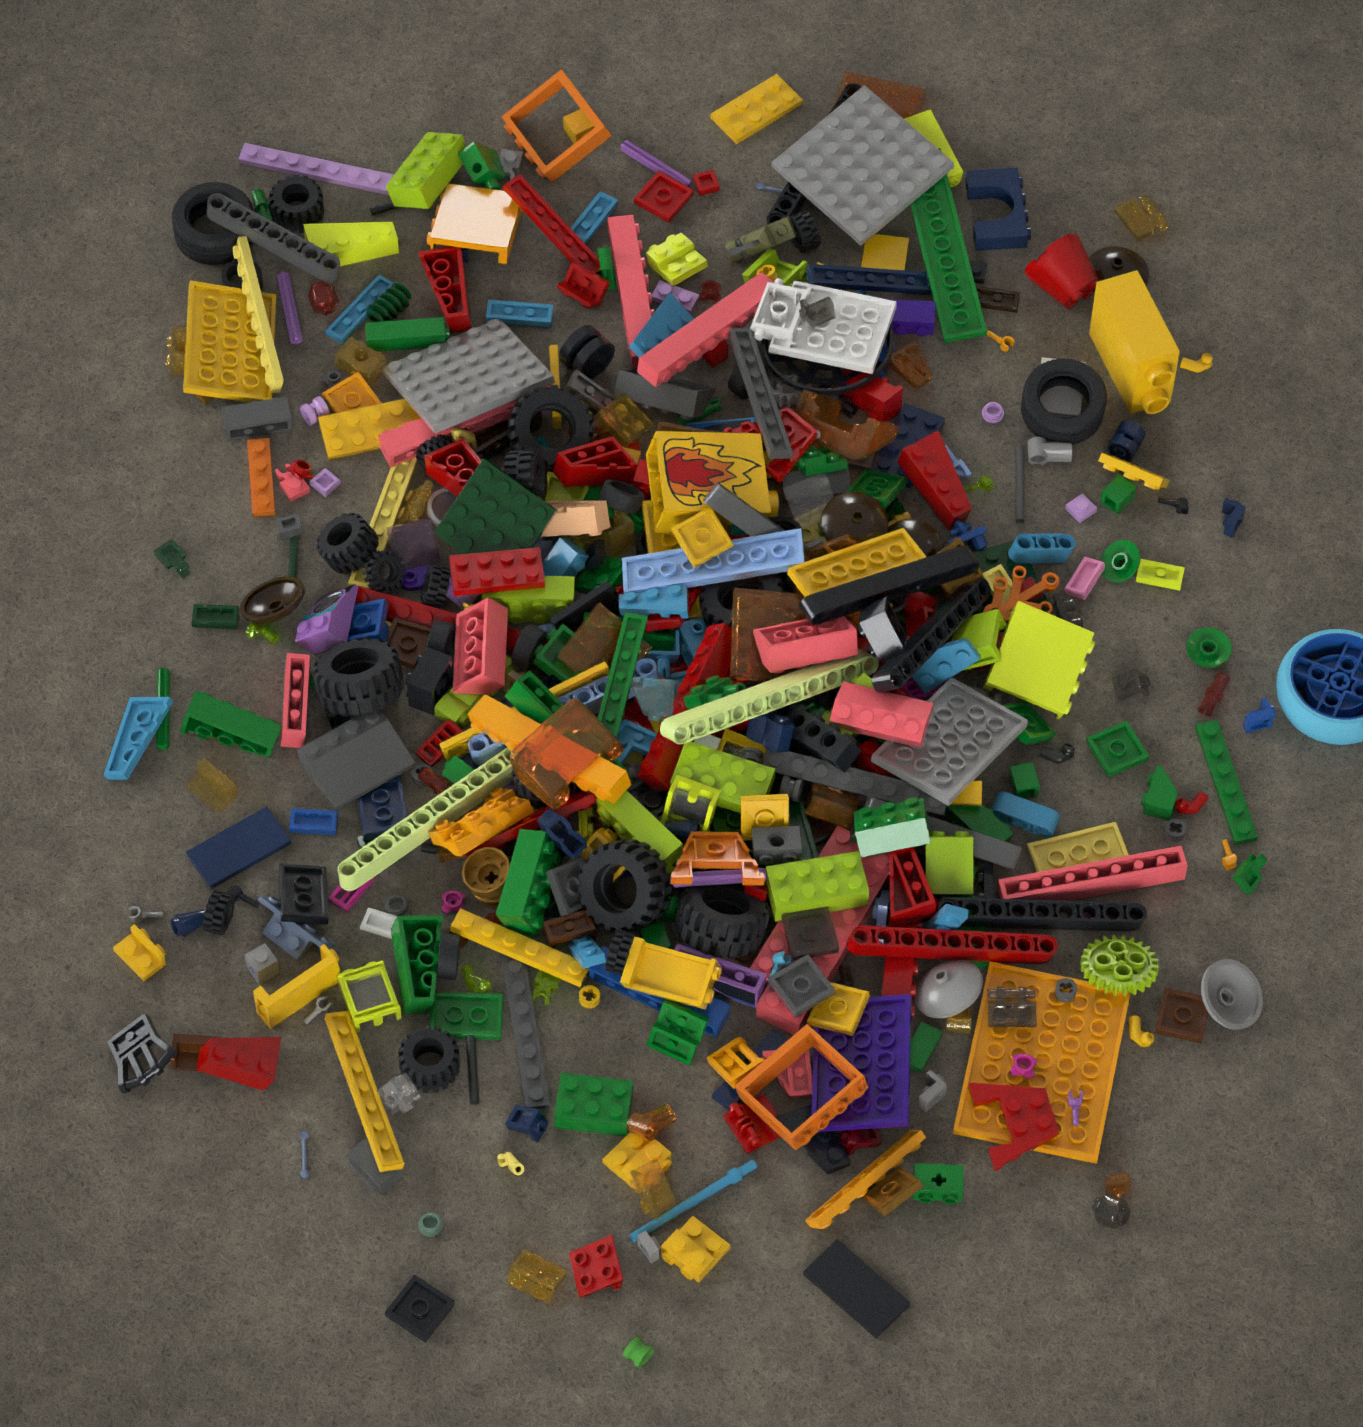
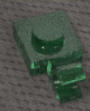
(172, 555)

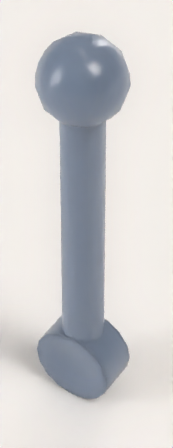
(760, 186)
(304, 1136)

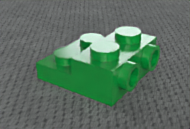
(820, 461)
(546, 655)

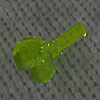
(984, 482)

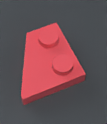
(797, 1078)

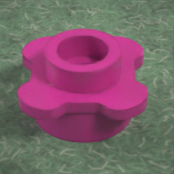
(450, 896)
(1023, 1059)

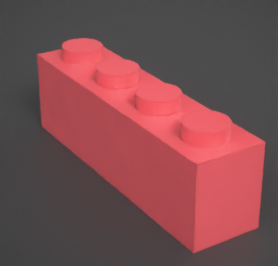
(295, 700)

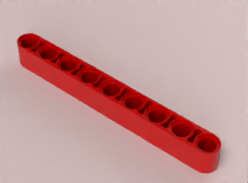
(942, 950)

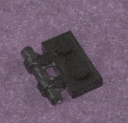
(1011, 1013)

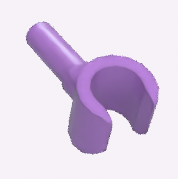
(1075, 1103)

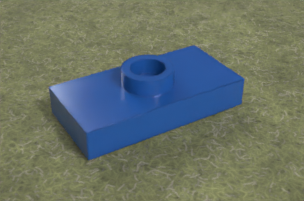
(313, 821)

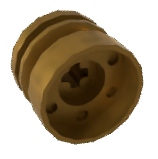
(486, 875)

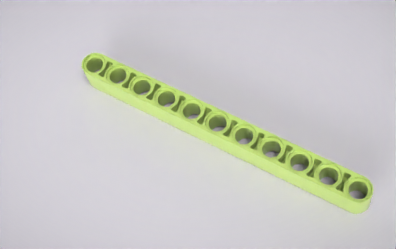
(765, 697)
(414, 828)

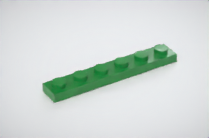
(622, 671)
(1226, 782)

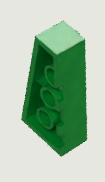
(230, 725)

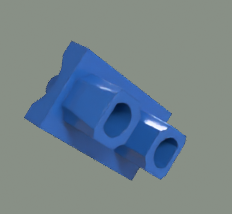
(975, 537)

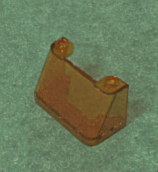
(848, 440)
(562, 751)

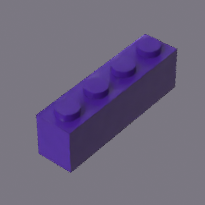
(913, 317)

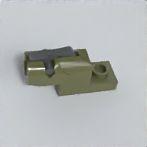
(761, 239)

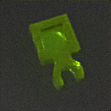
(545, 985)

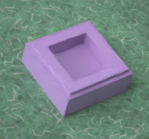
(325, 482)

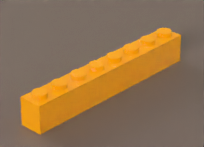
(511, 728)

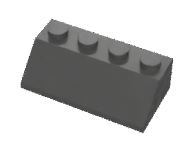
(674, 396)

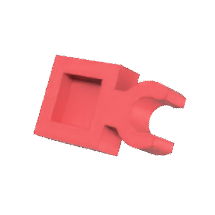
(292, 485)

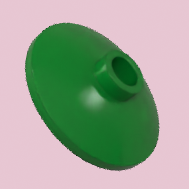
(1115, 556)
(1209, 639)

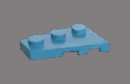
(660, 601)
(945, 663)

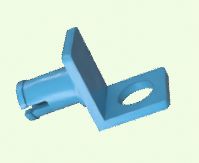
(664, 658)

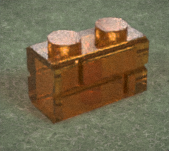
(831, 805)

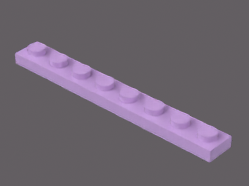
(314, 168)

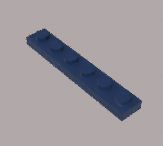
(868, 279)

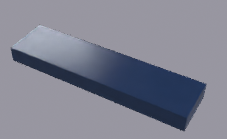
(725, 1094)

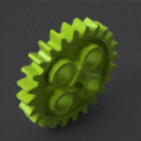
(1119, 965)

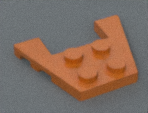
(716, 851)

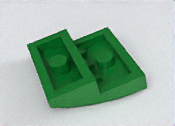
(677, 1032)

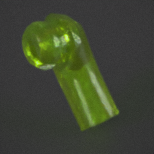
(263, 630)
(474, 982)

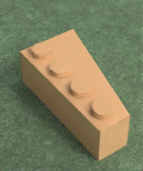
(578, 518)

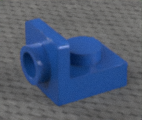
(1260, 719)

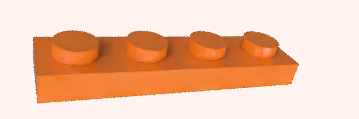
(261, 477)

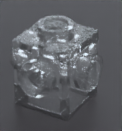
(399, 1094)

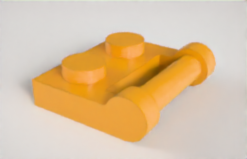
(729, 1065)

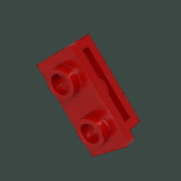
(584, 286)

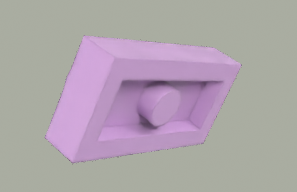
(684, 297)

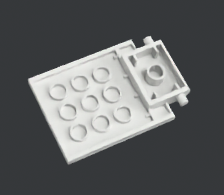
(847, 341)

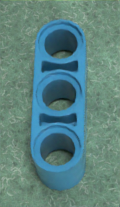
(1041, 548)
(1025, 814)

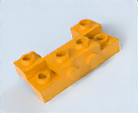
(498, 813)

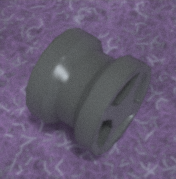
(792, 787)

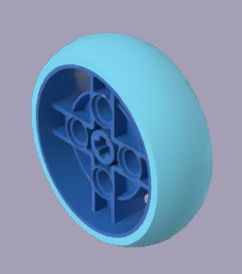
(1335, 686)

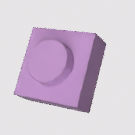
(1081, 508)

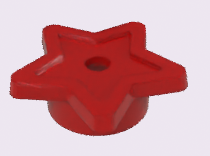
(301, 469)

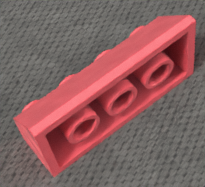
(805, 644)
(480, 648)
(881, 714)

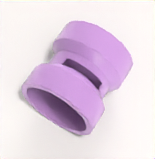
(314, 410)

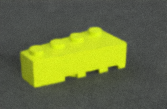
(354, 241)

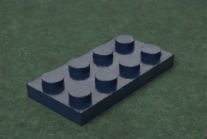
(914, 426)

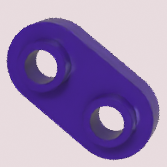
(417, 582)

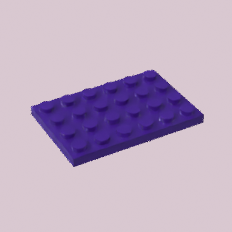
(880, 1053)

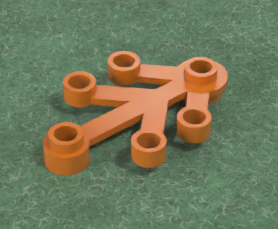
(1016, 596)

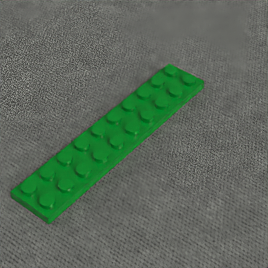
(947, 264)

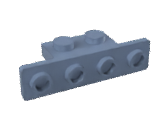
(291, 936)

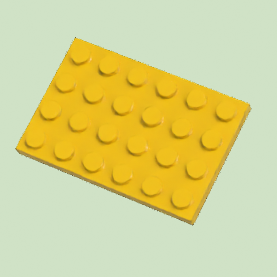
(222, 345)

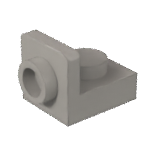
(934, 1092)

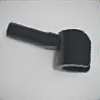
(1181, 504)
(236, 890)

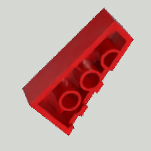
(448, 281)
(452, 465)
(936, 479)

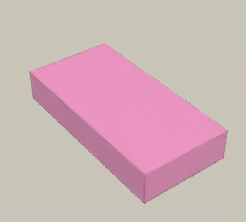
(1084, 578)

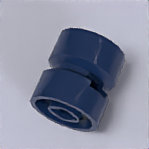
(1126, 440)

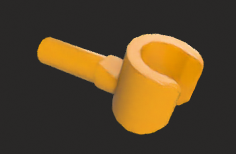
(1007, 339)
(1229, 861)

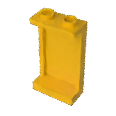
(670, 974)
(299, 991)

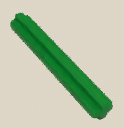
(163, 690)

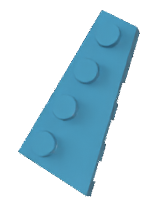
(663, 323)
(136, 731)

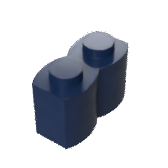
(771, 731)
(562, 833)

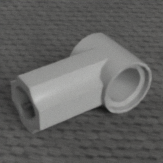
(1042, 451)

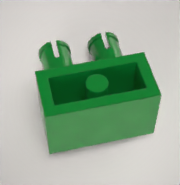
(713, 689)

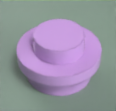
(992, 412)

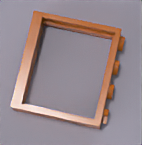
(576, 151)
(781, 1060)

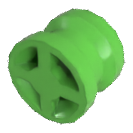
(638, 1352)

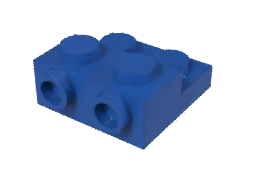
(369, 621)

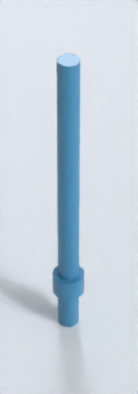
(733, 1176)

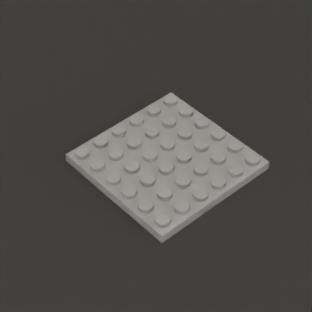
(862, 165)
(467, 375)

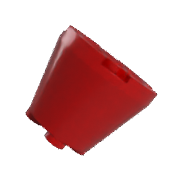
(1064, 271)

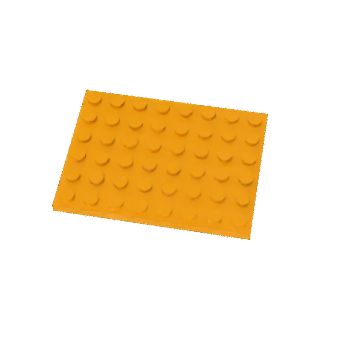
(1073, 1050)

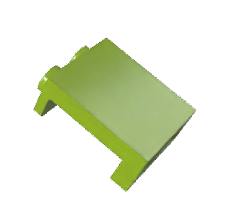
(785, 271)
(982, 632)
(950, 863)

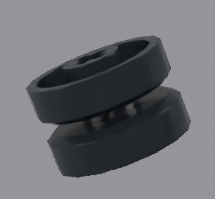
(587, 351)

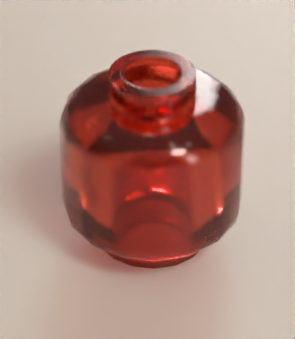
(323, 298)

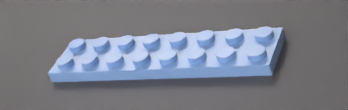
(746, 559)

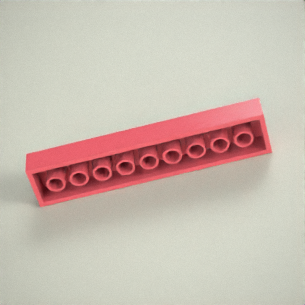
(770, 1006)

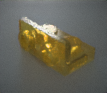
(653, 1188)
(535, 1276)

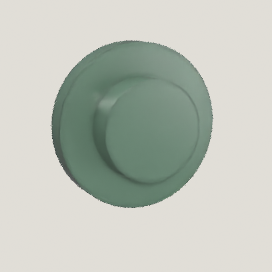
(430, 1224)

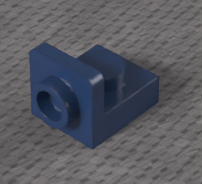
(1234, 516)
(527, 1121)

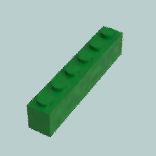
(536, 701)

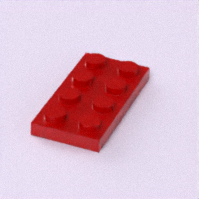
(497, 571)

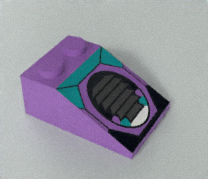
(327, 621)

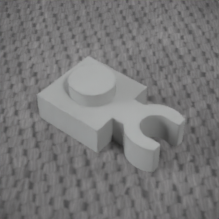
(511, 162)

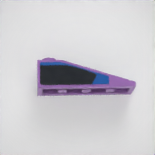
(735, 980)

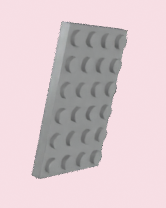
(959, 743)

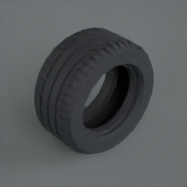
(198, 246)
(1064, 373)

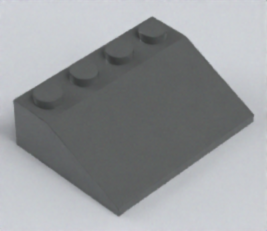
(355, 758)

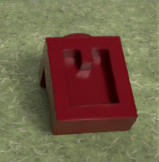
(859, 1139)

